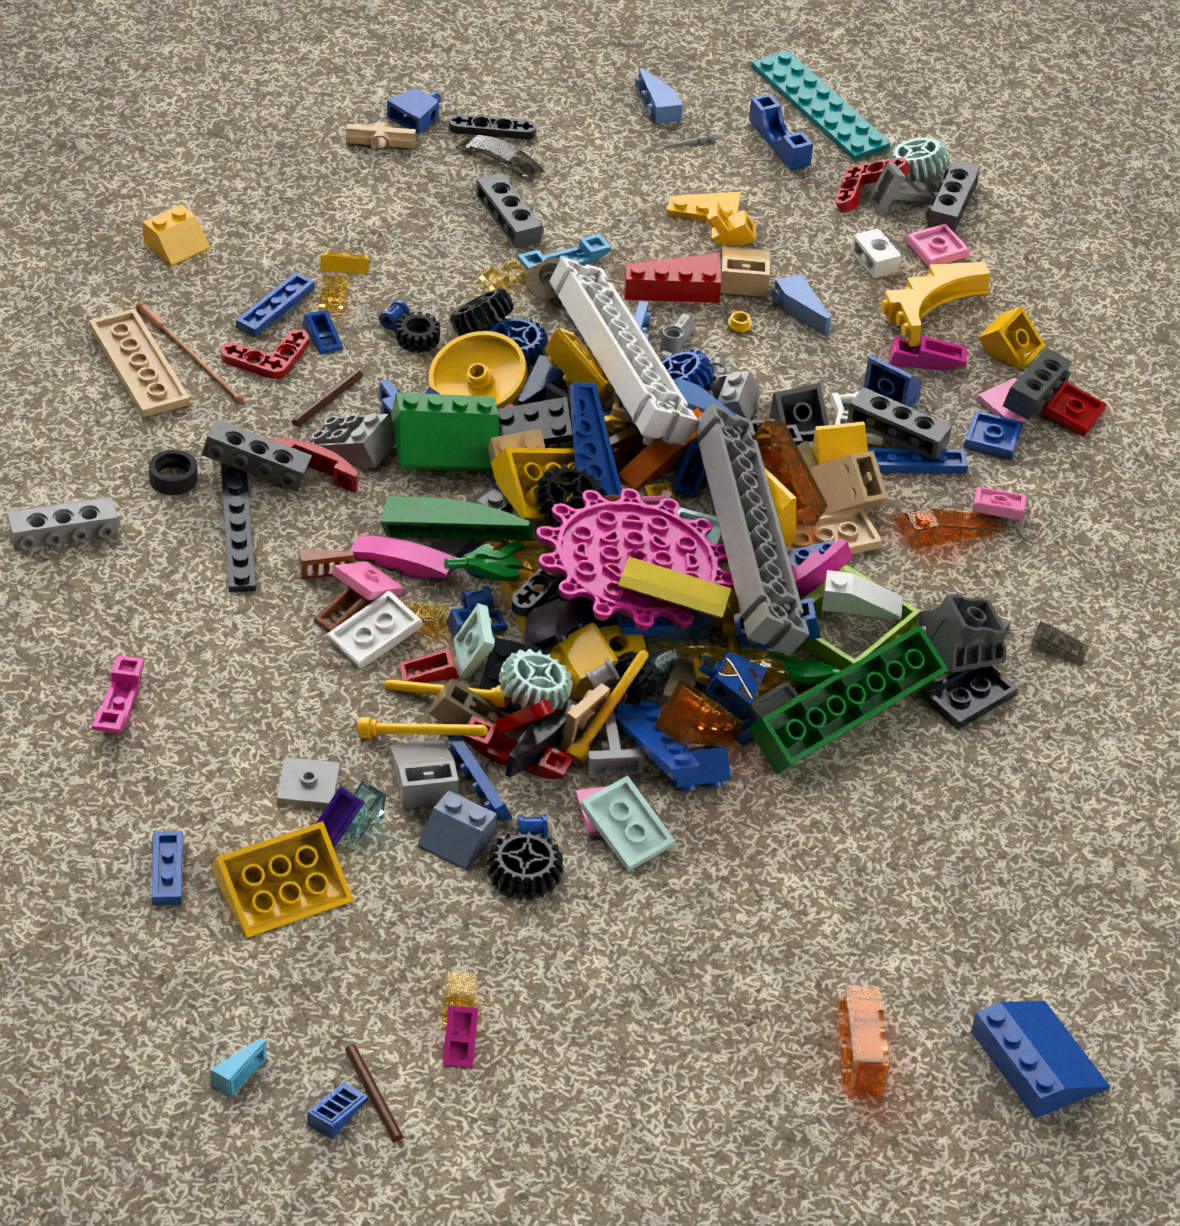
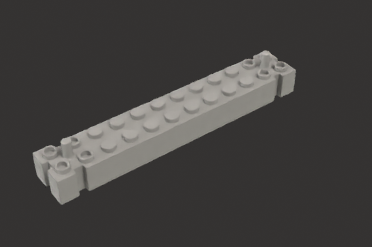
(750, 531)

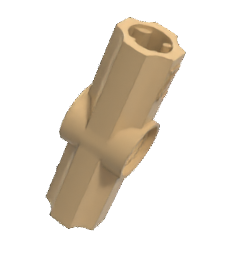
(381, 136)

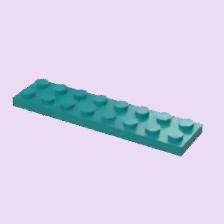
(821, 105)

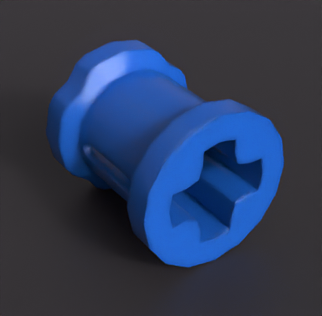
(390, 317)
(483, 597)
(534, 824)

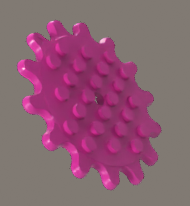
(599, 538)

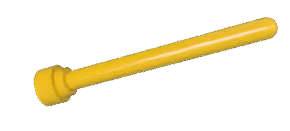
(495, 695)
(370, 728)
(580, 748)

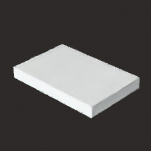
(375, 630)

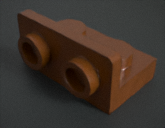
(626, 446)

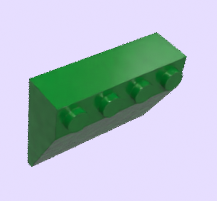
(444, 431)

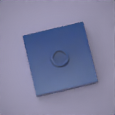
(993, 434)

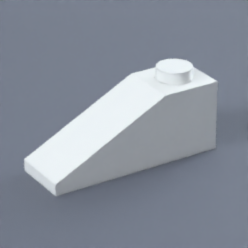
(859, 596)

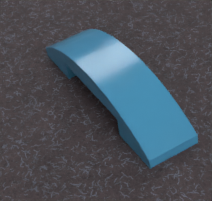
(588, 251)

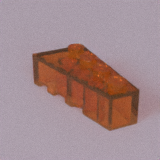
(788, 466)
(697, 719)
(864, 1041)

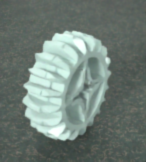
(924, 156)
(535, 678)

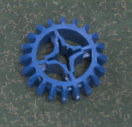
(524, 333)
(690, 366)

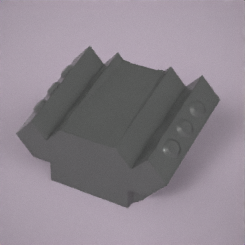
(965, 633)

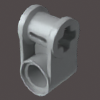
(606, 675)

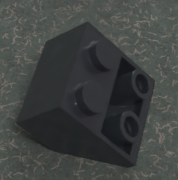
(553, 619)

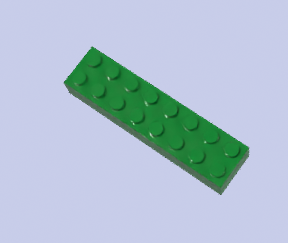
(847, 699)

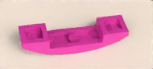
(120, 695)

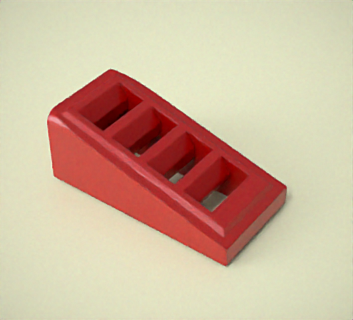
(434, 659)

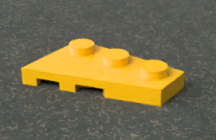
(697, 205)

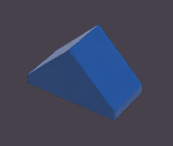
(689, 471)

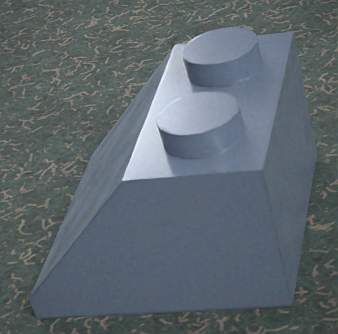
(458, 830)

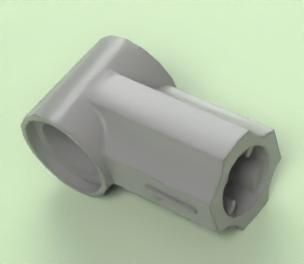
(677, 334)

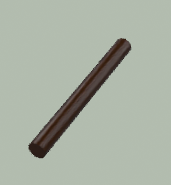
(327, 398)
(374, 1093)

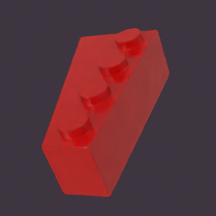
(675, 279)

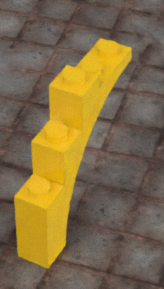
(925, 293)

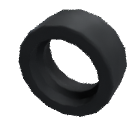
(173, 485)

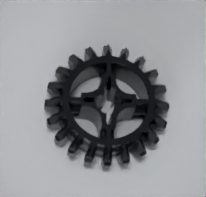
(482, 312)
(560, 484)
(542, 868)

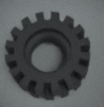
(418, 341)
(643, 683)

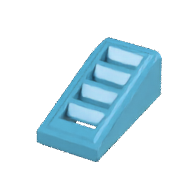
(238, 1068)

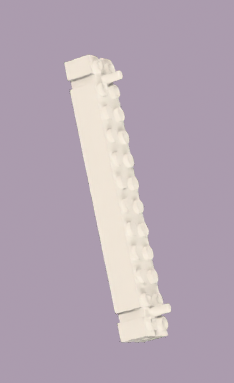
(623, 353)

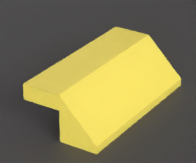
(674, 587)

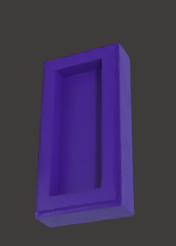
(340, 814)

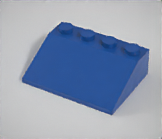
(1036, 1055)

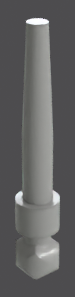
(699, 140)

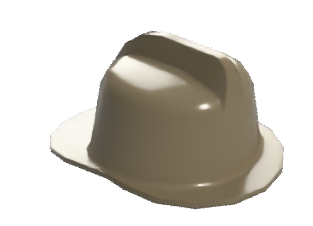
(538, 279)

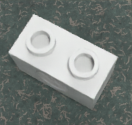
(876, 253)

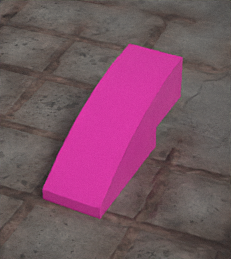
(930, 354)

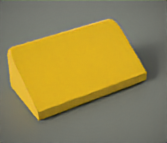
(344, 263)

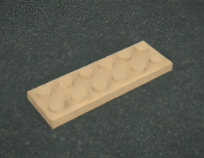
(139, 363)

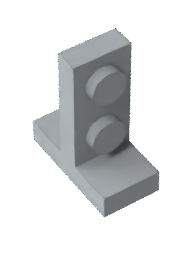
(893, 186)
(611, 758)

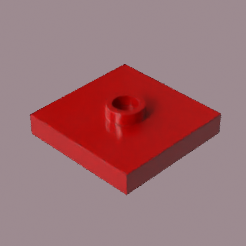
(1074, 408)

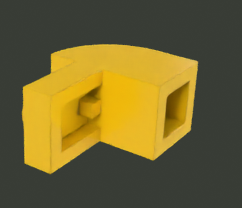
(730, 230)

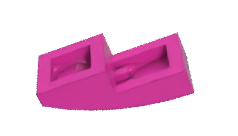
(460, 1036)

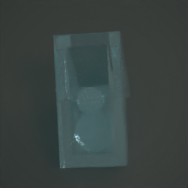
(660, 663)
(371, 810)

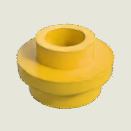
(740, 322)

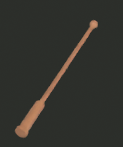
(142, 307)

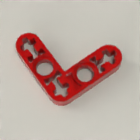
(859, 175)
(271, 366)
(521, 718)

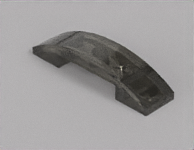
(503, 153)

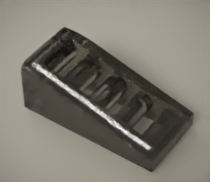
(1044, 639)

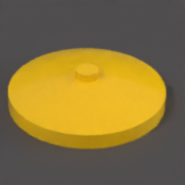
(480, 366)

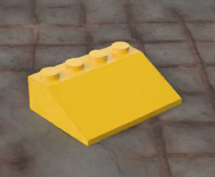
(520, 470)
(282, 879)

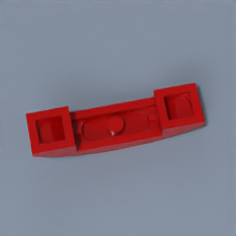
(326, 461)
(498, 748)

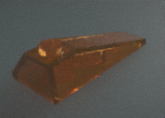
(943, 526)

